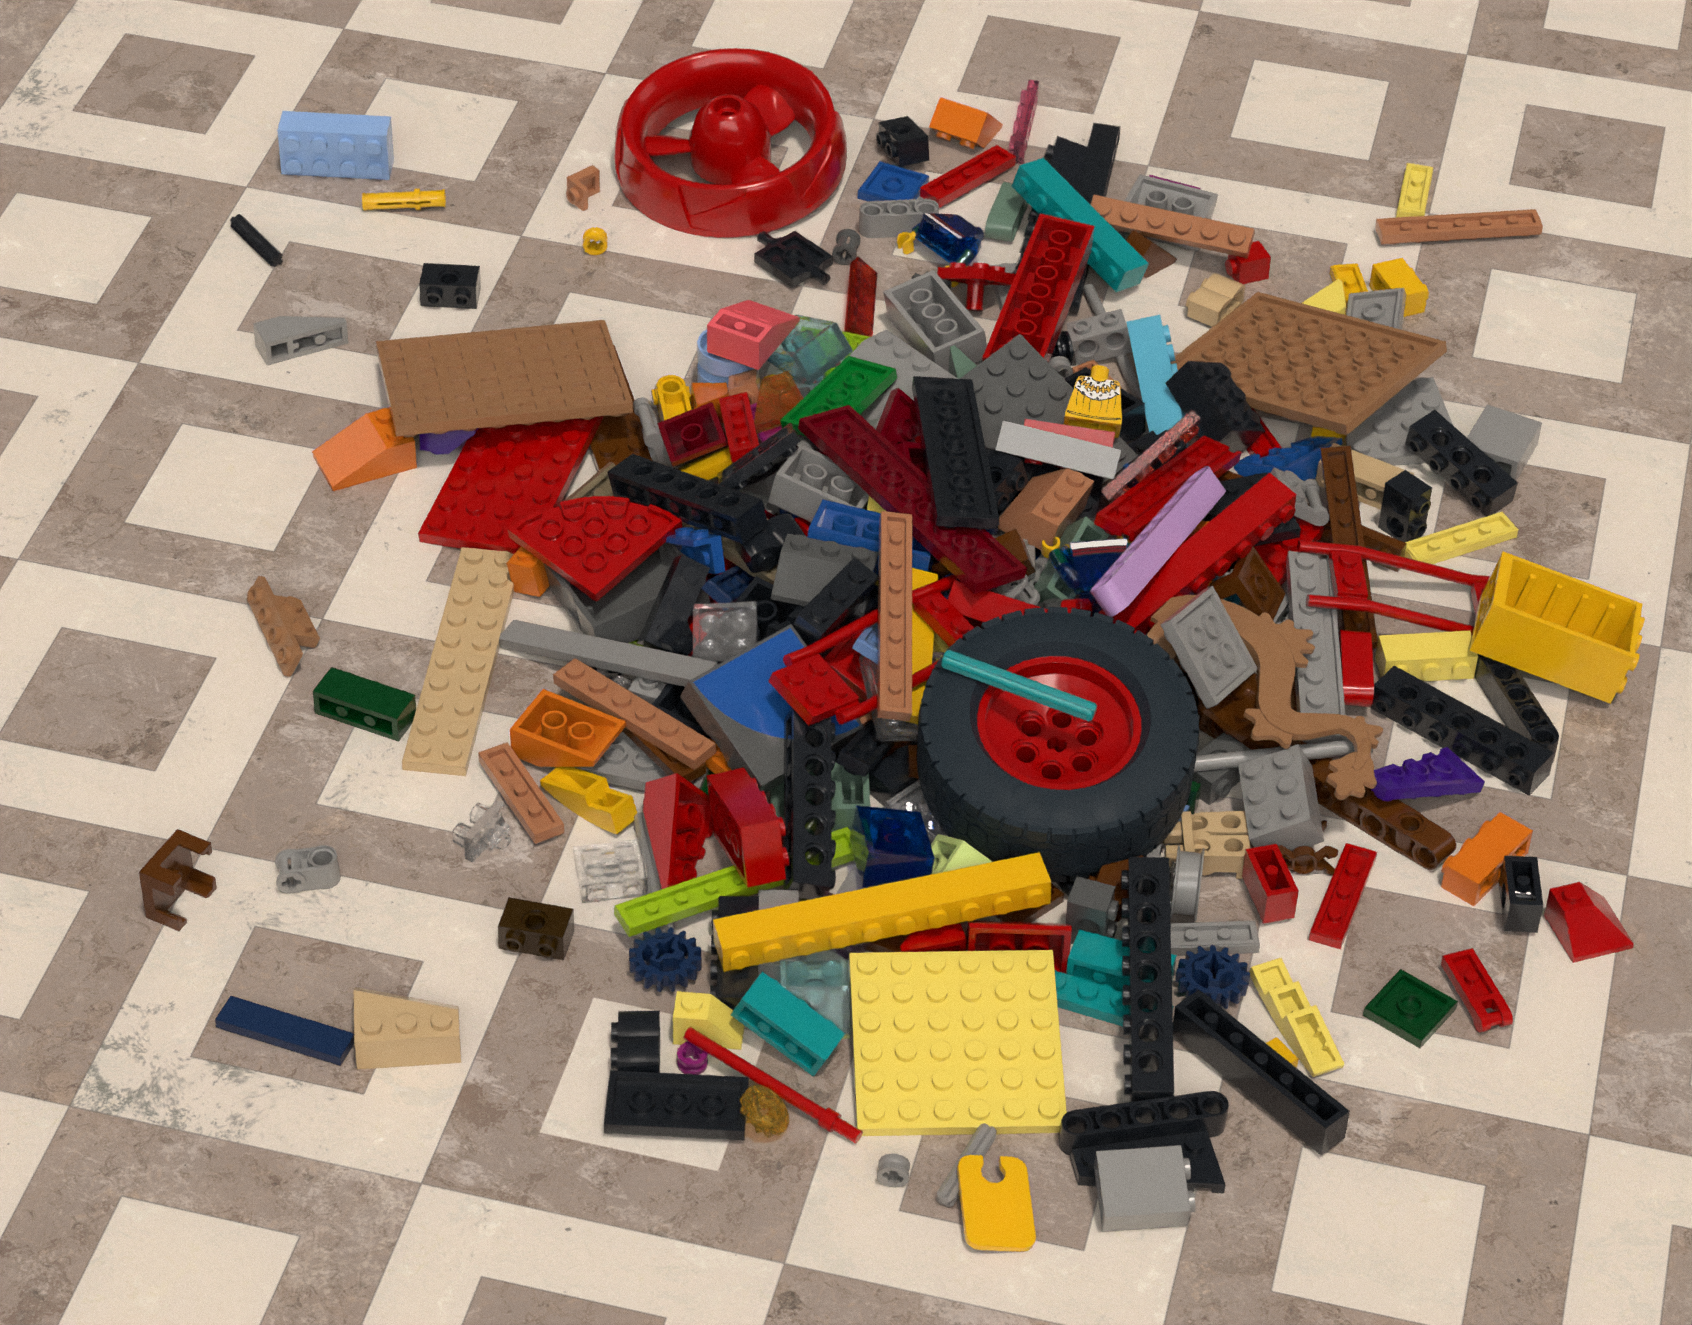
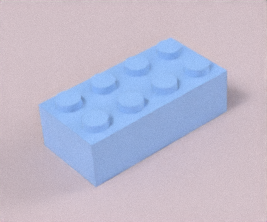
(335, 145)

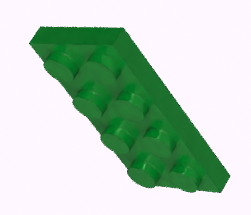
(850, 383)

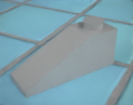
(294, 336)

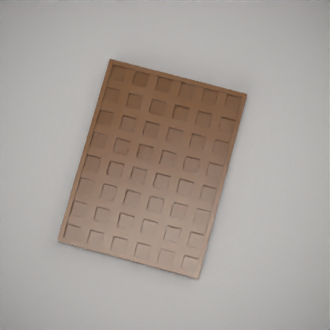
(502, 378)

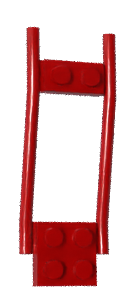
(1351, 587)
(820, 692)

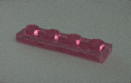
(1024, 121)

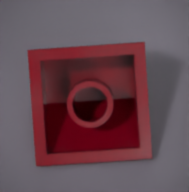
(692, 434)

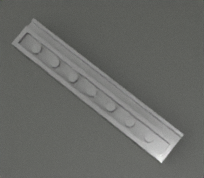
(1321, 683)

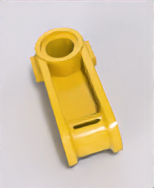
(671, 397)

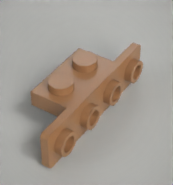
(283, 624)

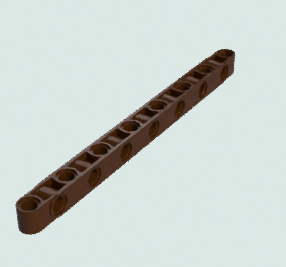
(1386, 821)

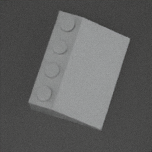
(893, 352)

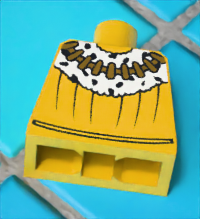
(1095, 402)

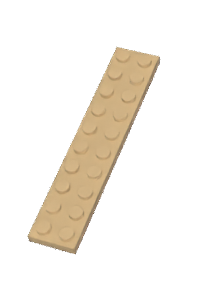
(461, 665)

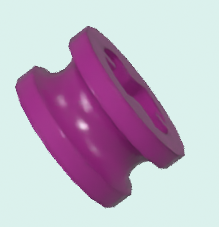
(686, 1063)

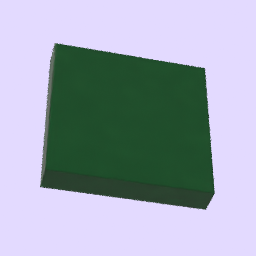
(1410, 1008)

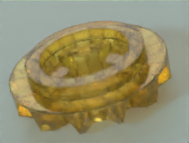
(758, 1098)

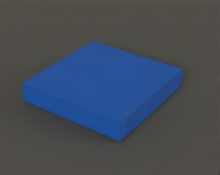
(892, 183)

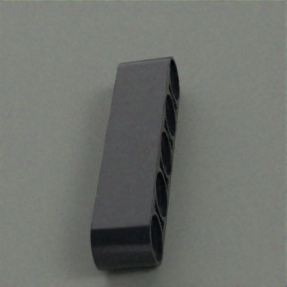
(1515, 702)
(1144, 1120)

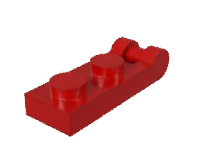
(1476, 990)

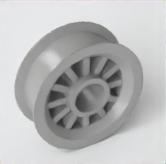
(1187, 883)

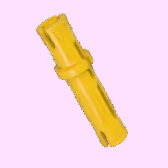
(409, 199)

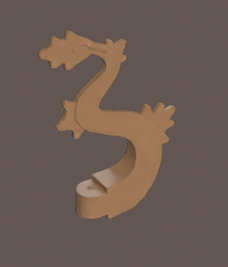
(1276, 654)

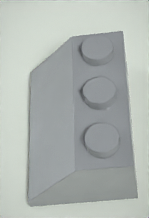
(1172, 197)

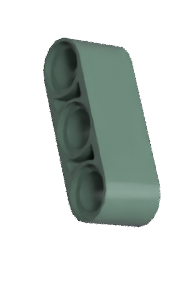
(1005, 214)

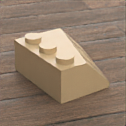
(403, 1031)

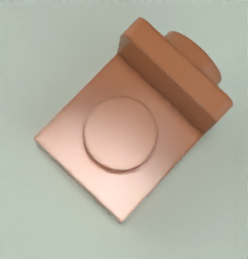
(745, 382)

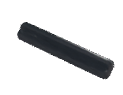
(256, 240)

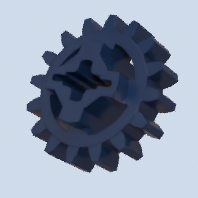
(665, 959)
(1214, 974)

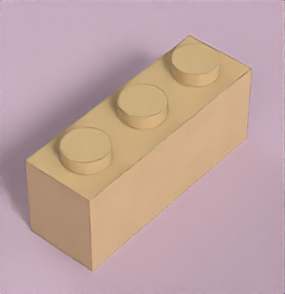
(1369, 477)

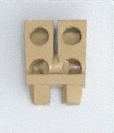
(1220, 833)

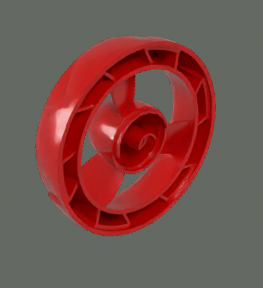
(742, 104)

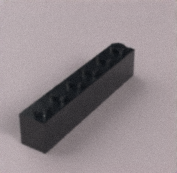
(1260, 1072)

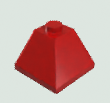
(1584, 922)

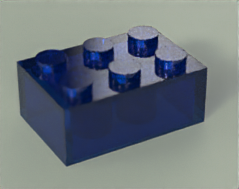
(890, 845)

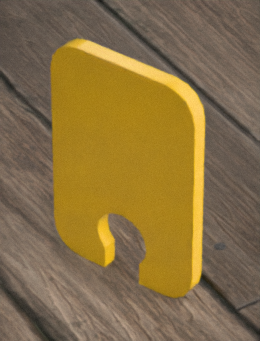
(996, 1213)

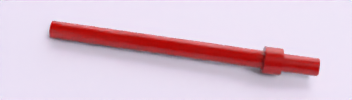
(827, 1118)

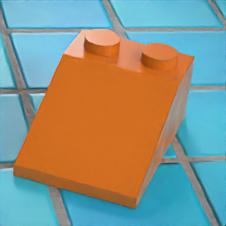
(365, 452)
(563, 732)

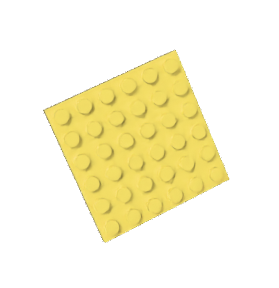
(956, 1042)

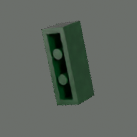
(364, 704)

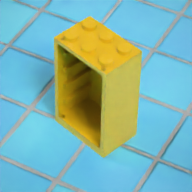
(1558, 628)

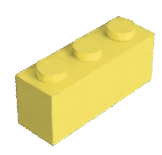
(1428, 655)

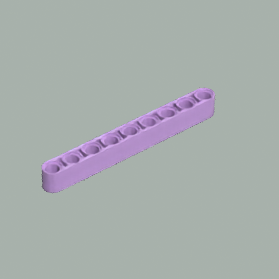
(1157, 542)

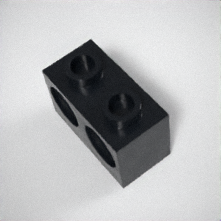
(1405, 507)

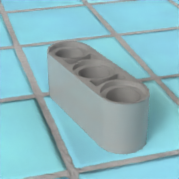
(893, 217)

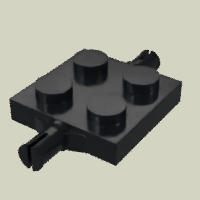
(793, 258)

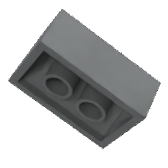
(811, 564)

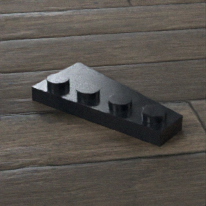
(1195, 1146)

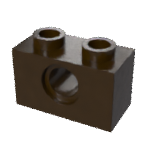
(536, 928)

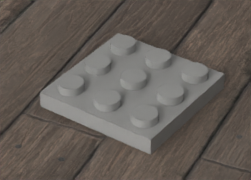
(1209, 647)

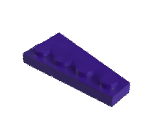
(1428, 777)

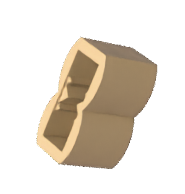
(1215, 299)

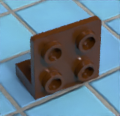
(1230, 710)

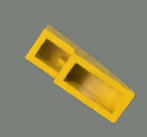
(591, 798)

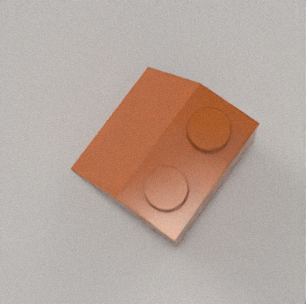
(964, 123)

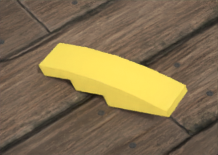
(1295, 1018)

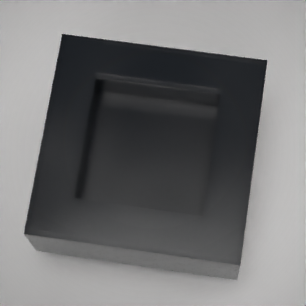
(678, 639)

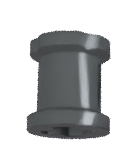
(850, 248)

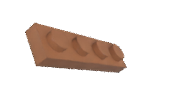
(521, 792)

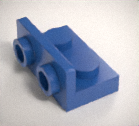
(700, 547)

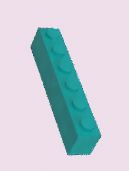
(1053, 196)

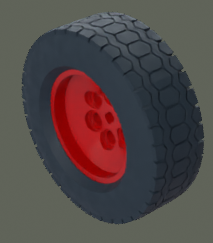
(1132, 770)

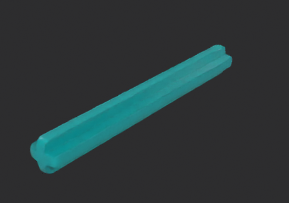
(1019, 685)

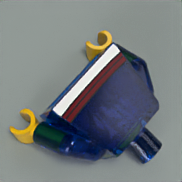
(947, 236)
(1084, 562)

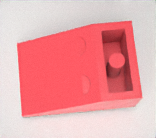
(748, 332)

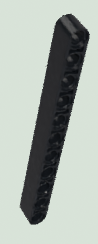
(1096, 178)

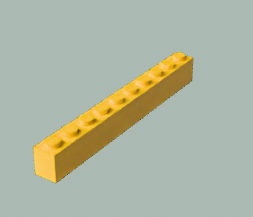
(881, 911)

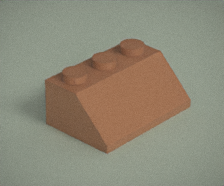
(1047, 506)

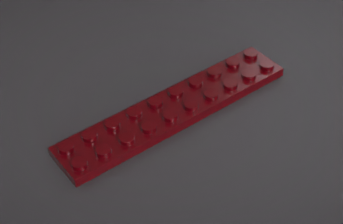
(903, 488)

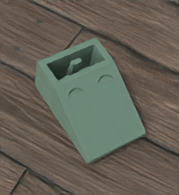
(849, 792)

